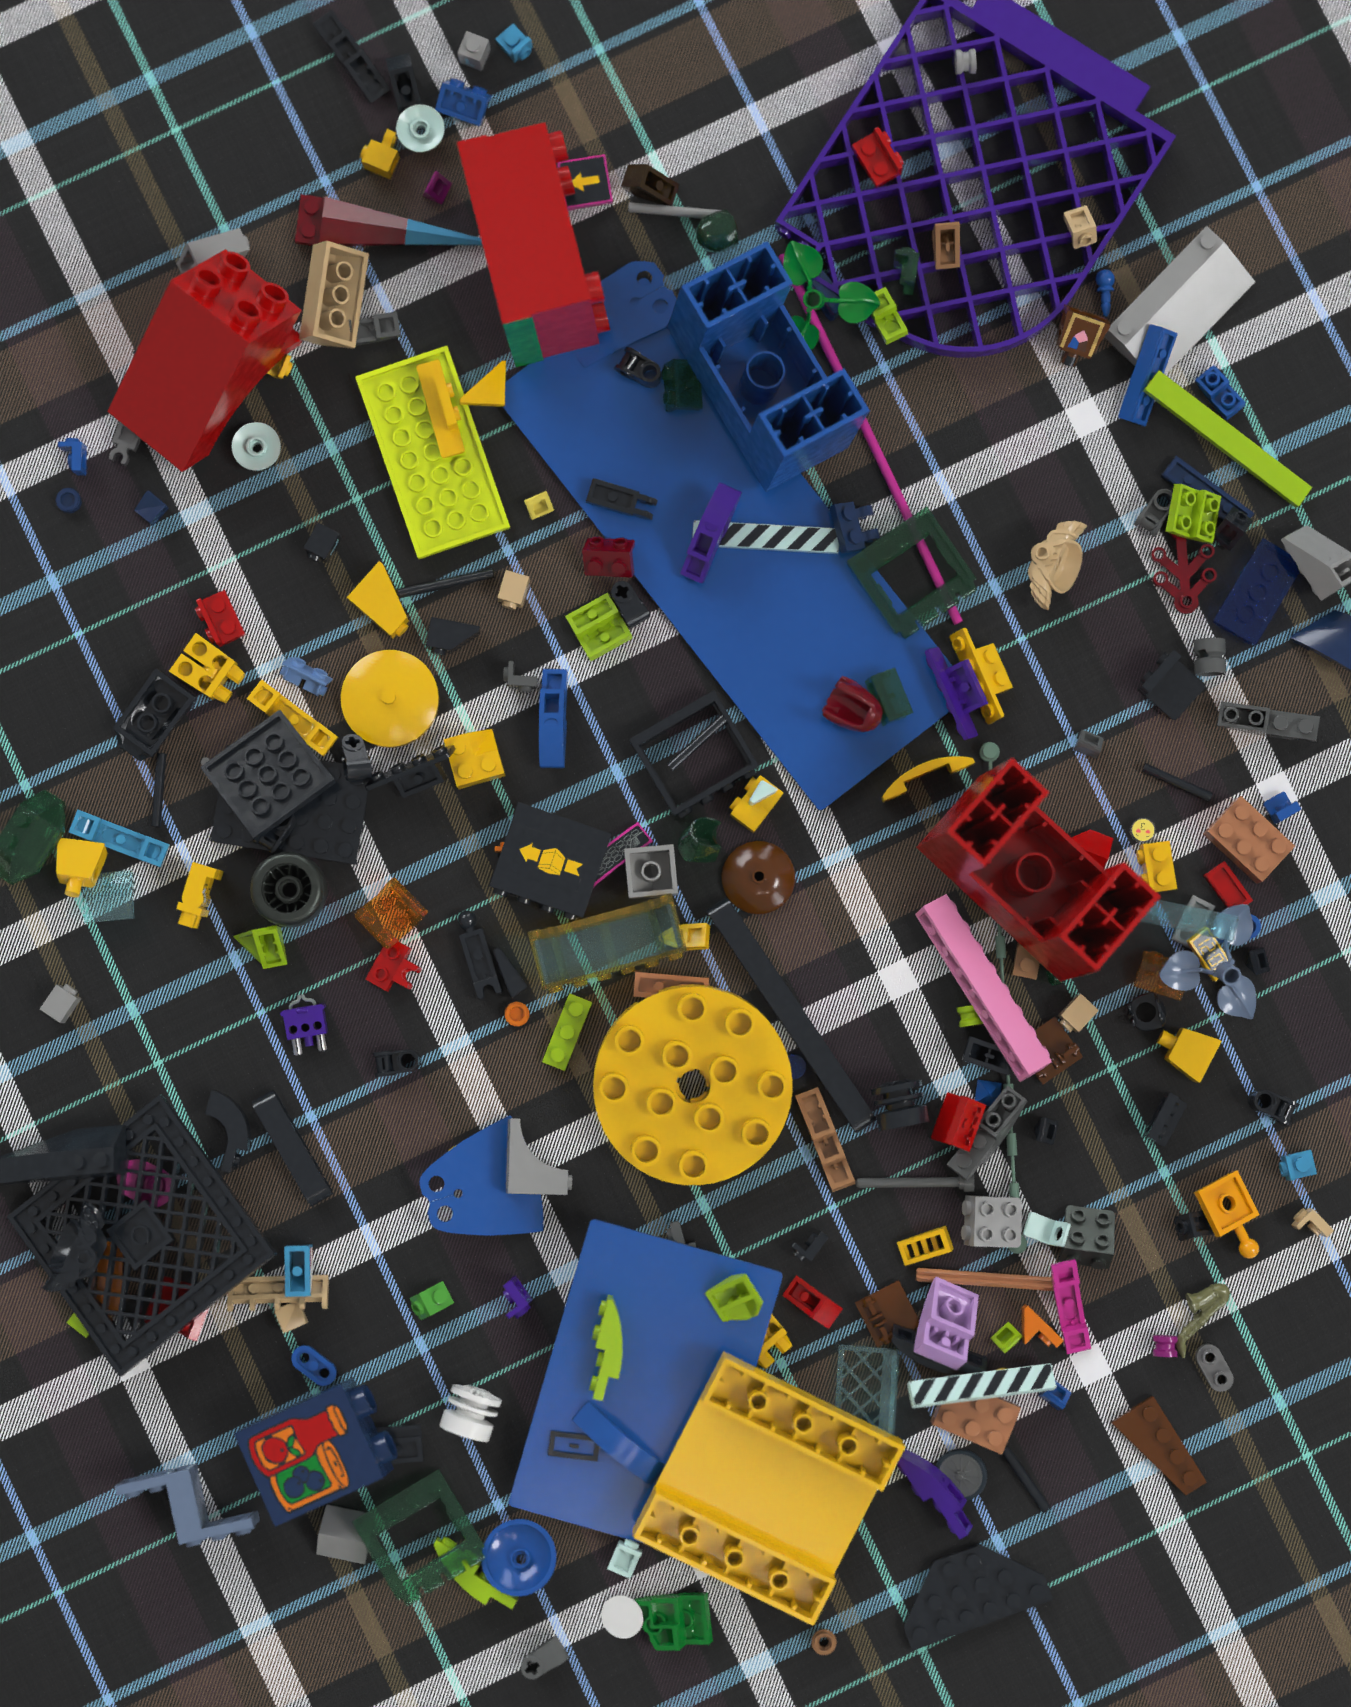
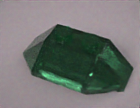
(31, 836)

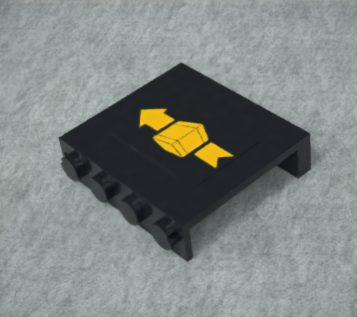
(550, 861)

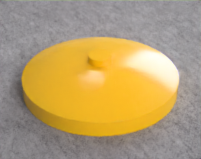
(389, 698)

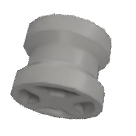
(965, 61)

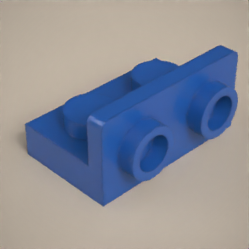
(463, 101)

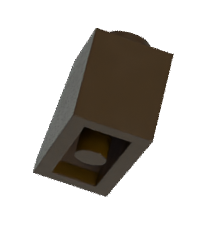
(649, 184)

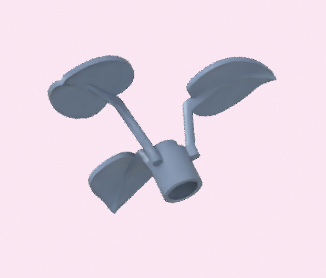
(1239, 993)

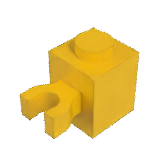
(381, 157)

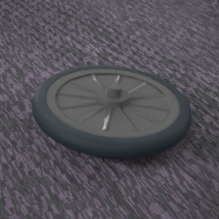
(965, 1471)

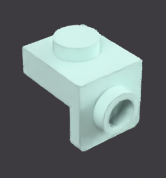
(625, 1558)

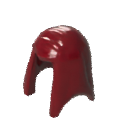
(852, 707)

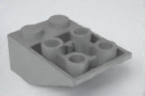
(1319, 560)

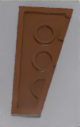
(1157, 1440)

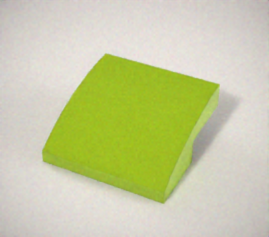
(599, 627)

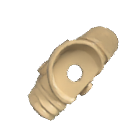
(1056, 562)

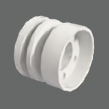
(470, 1412)

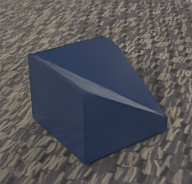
(151, 508)

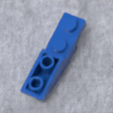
(553, 718)

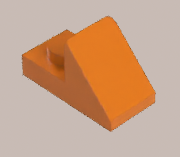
(1033, 1323)

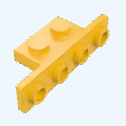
(442, 413)
(988, 670)

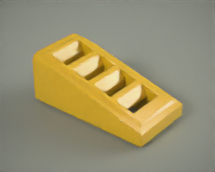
(942, 1231)

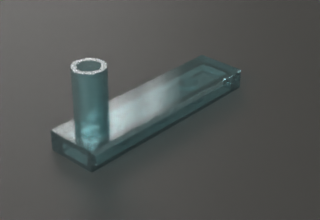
(1192, 920)

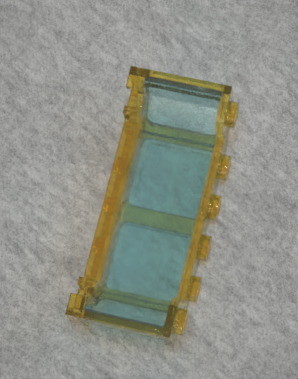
(607, 944)

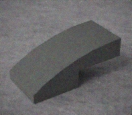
(377, 328)

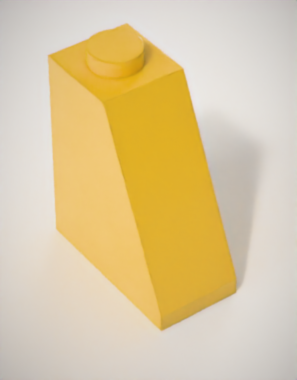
(380, 602)

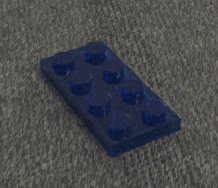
(1257, 592)

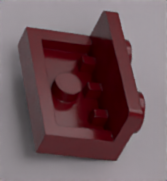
(608, 557)

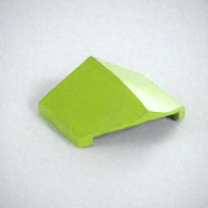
(735, 1298)

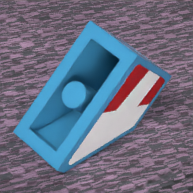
(298, 1270)

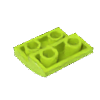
(1193, 513)

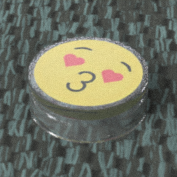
(1142, 830)

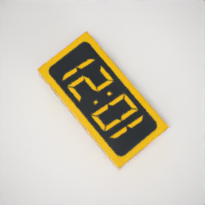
(1208, 952)

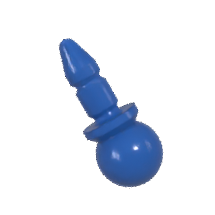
(1105, 280)

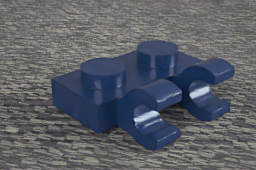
(848, 529)

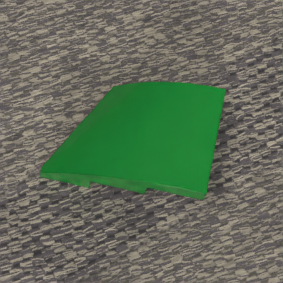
(676, 1620)

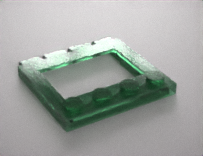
(893, 545)
(401, 1507)

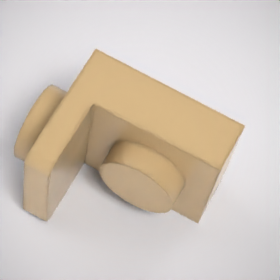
(1081, 226)
(1317, 1224)

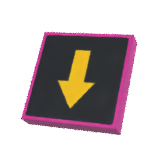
(589, 182)

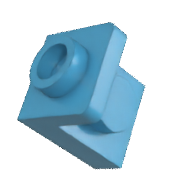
(514, 43)
(1297, 1165)

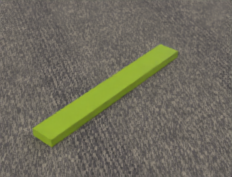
(1227, 439)

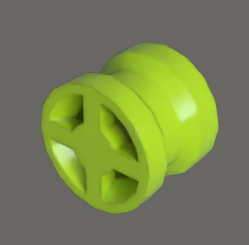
(968, 1016)

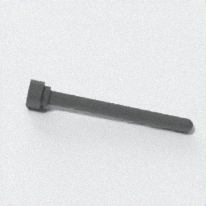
(968, 1186)

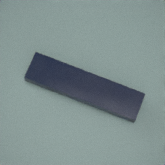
(1181, 473)

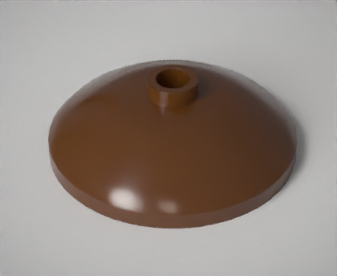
(755, 895)

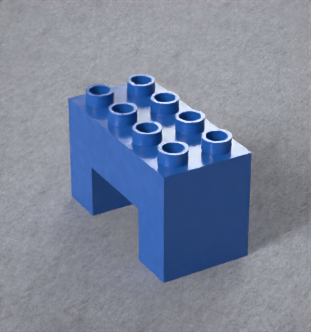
(762, 369)

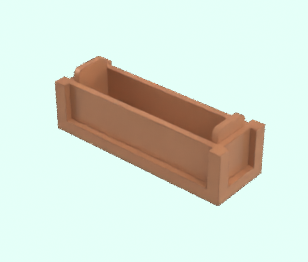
(650, 983)

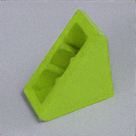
(265, 945)

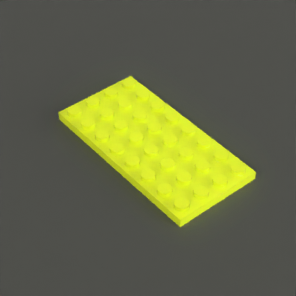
(440, 498)

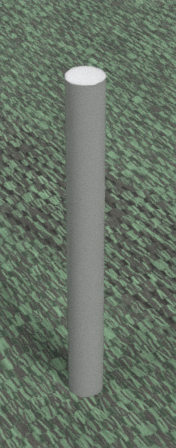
(669, 210)

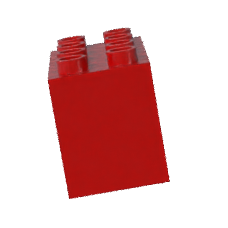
(1035, 874)

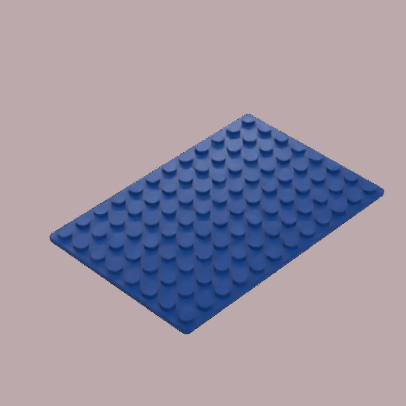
(667, 1358)

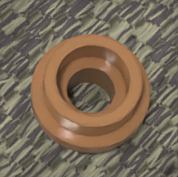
(827, 1649)

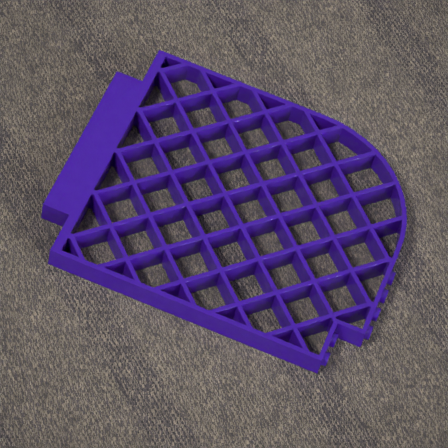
(1054, 58)

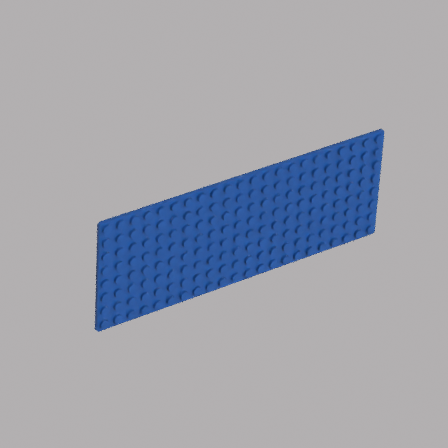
(763, 621)

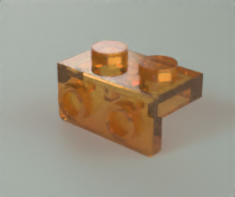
(1148, 975)

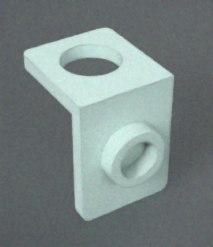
(1045, 1229)

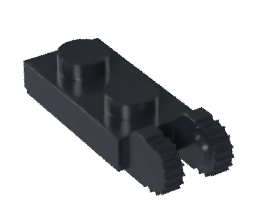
(619, 499)

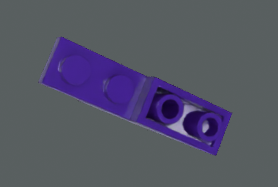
(710, 532)
(930, 1482)

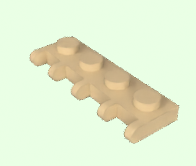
(272, 1290)

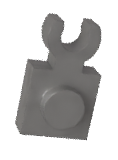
(126, 441)

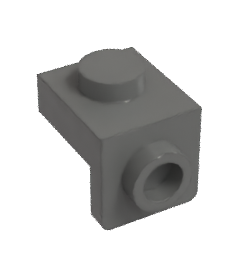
(523, 683)

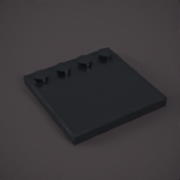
(268, 775)

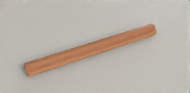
(986, 1279)

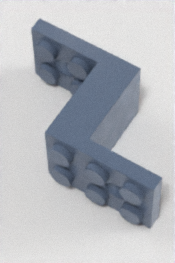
(188, 1505)

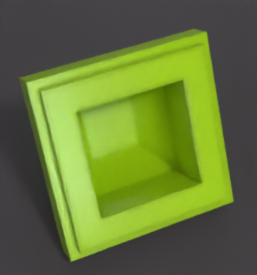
(1006, 1337)

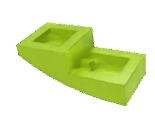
(888, 319)

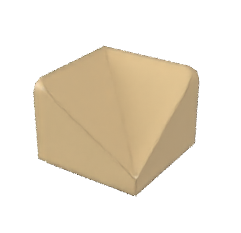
(290, 1317)

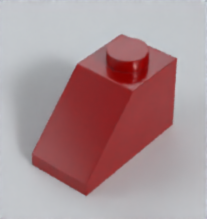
(812, 1302)

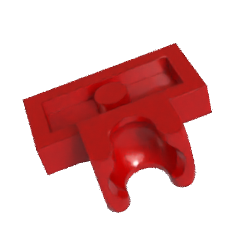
(392, 967)

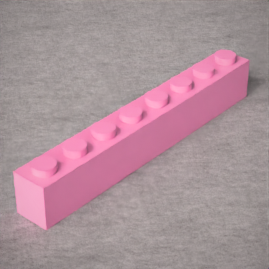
(983, 987)

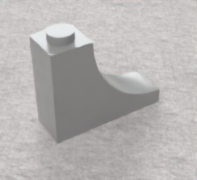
(526, 1172)

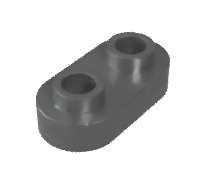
(1214, 1368)

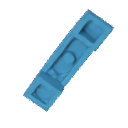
(119, 838)

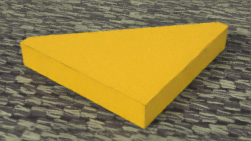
(489, 390)

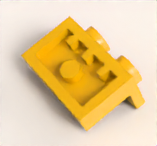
(1157, 865)

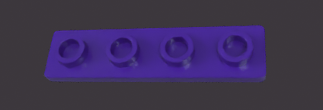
(959, 689)

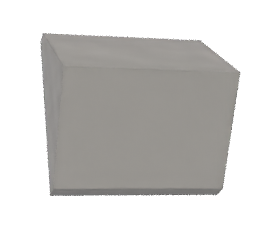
(338, 1536)

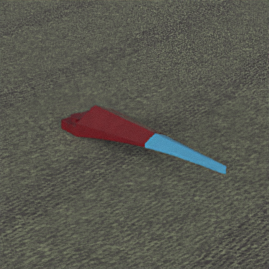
(356, 225)

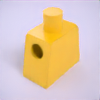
(79, 864)
(1189, 1052)

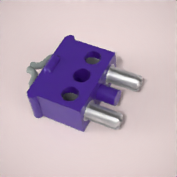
(307, 1015)

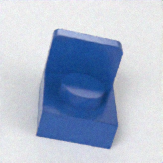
(78, 459)
(1280, 807)

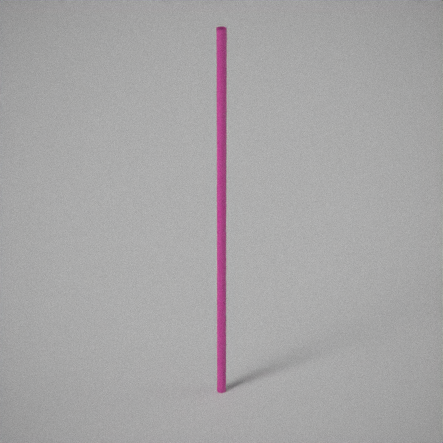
(878, 454)

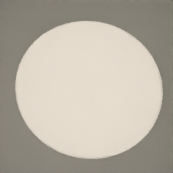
(622, 1616)

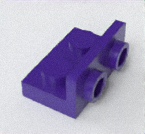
(517, 1293)

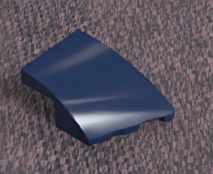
(1328, 638)

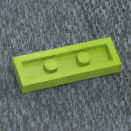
(567, 1032)

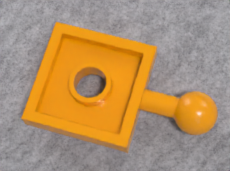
(1225, 1220)

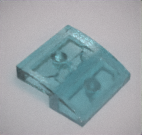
(110, 898)

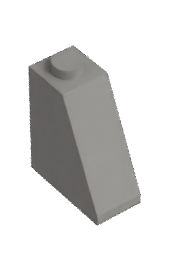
(205, 248)

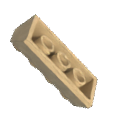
(334, 295)

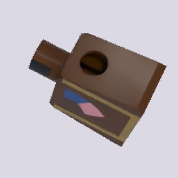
(1080, 334)

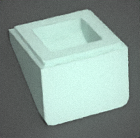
(762, 792)

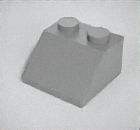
(651, 871)

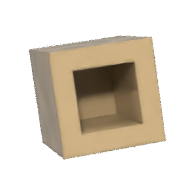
(513, 590)
(1077, 1014)

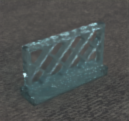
(889, 1384)

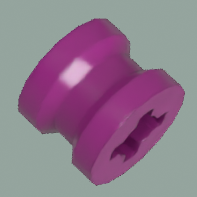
(1165, 1345)

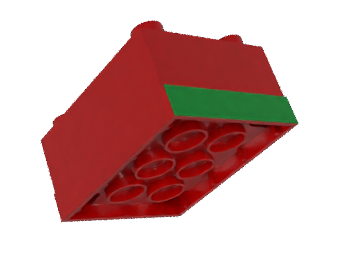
(531, 242)

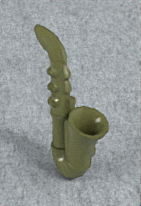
(1209, 1302)

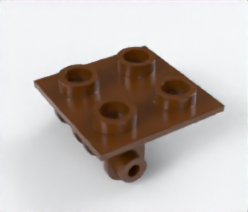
(1060, 1048)
(887, 1308)

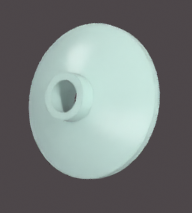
(420, 117)
(251, 435)

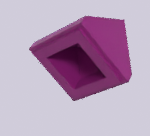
(437, 188)

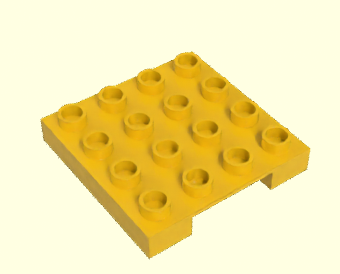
(767, 1488)

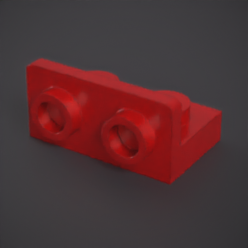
(878, 157)
(220, 618)

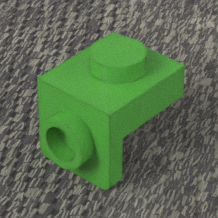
(431, 1301)

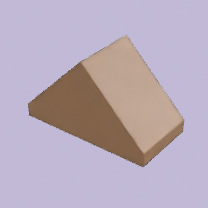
(946, 245)

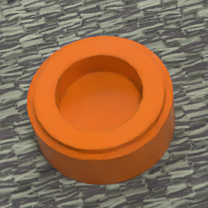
(517, 1014)

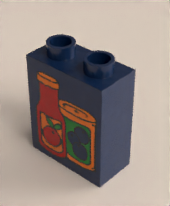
(316, 1450)

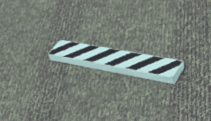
(779, 538)
(981, 1385)

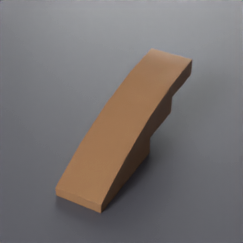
(825, 1139)

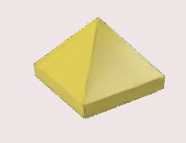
(539, 505)

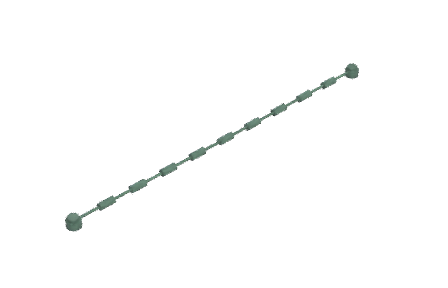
(989, 753)

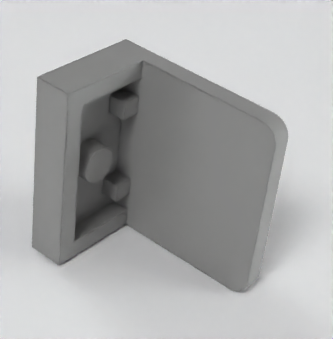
(992, 1221)

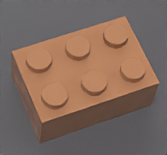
(1249, 840)
(979, 1421)

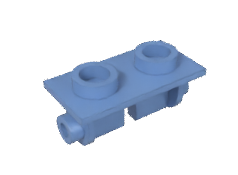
(296, 670)

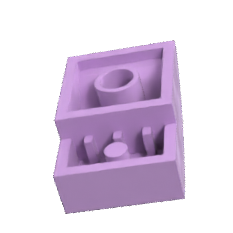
(947, 1324)

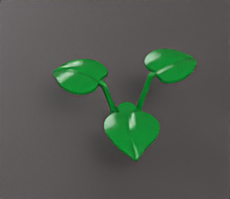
(855, 300)

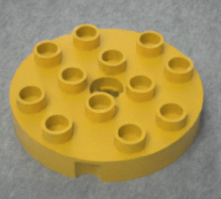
(721, 1128)

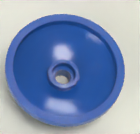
(506, 1545)

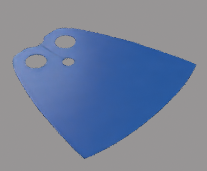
(479, 1171)

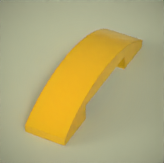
(310, 730)
(953, 764)

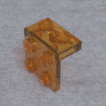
(391, 914)

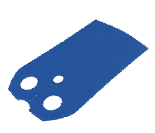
(627, 321)

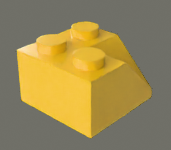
(475, 758)

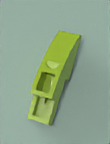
(608, 1338)
(473, 1581)

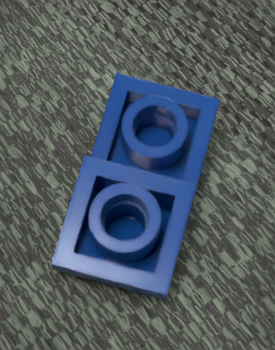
(1219, 392)

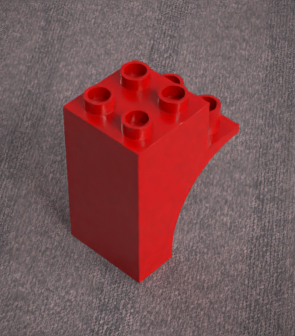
(203, 356)

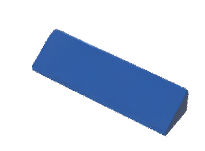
(1152, 358)

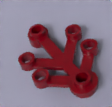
(1183, 573)

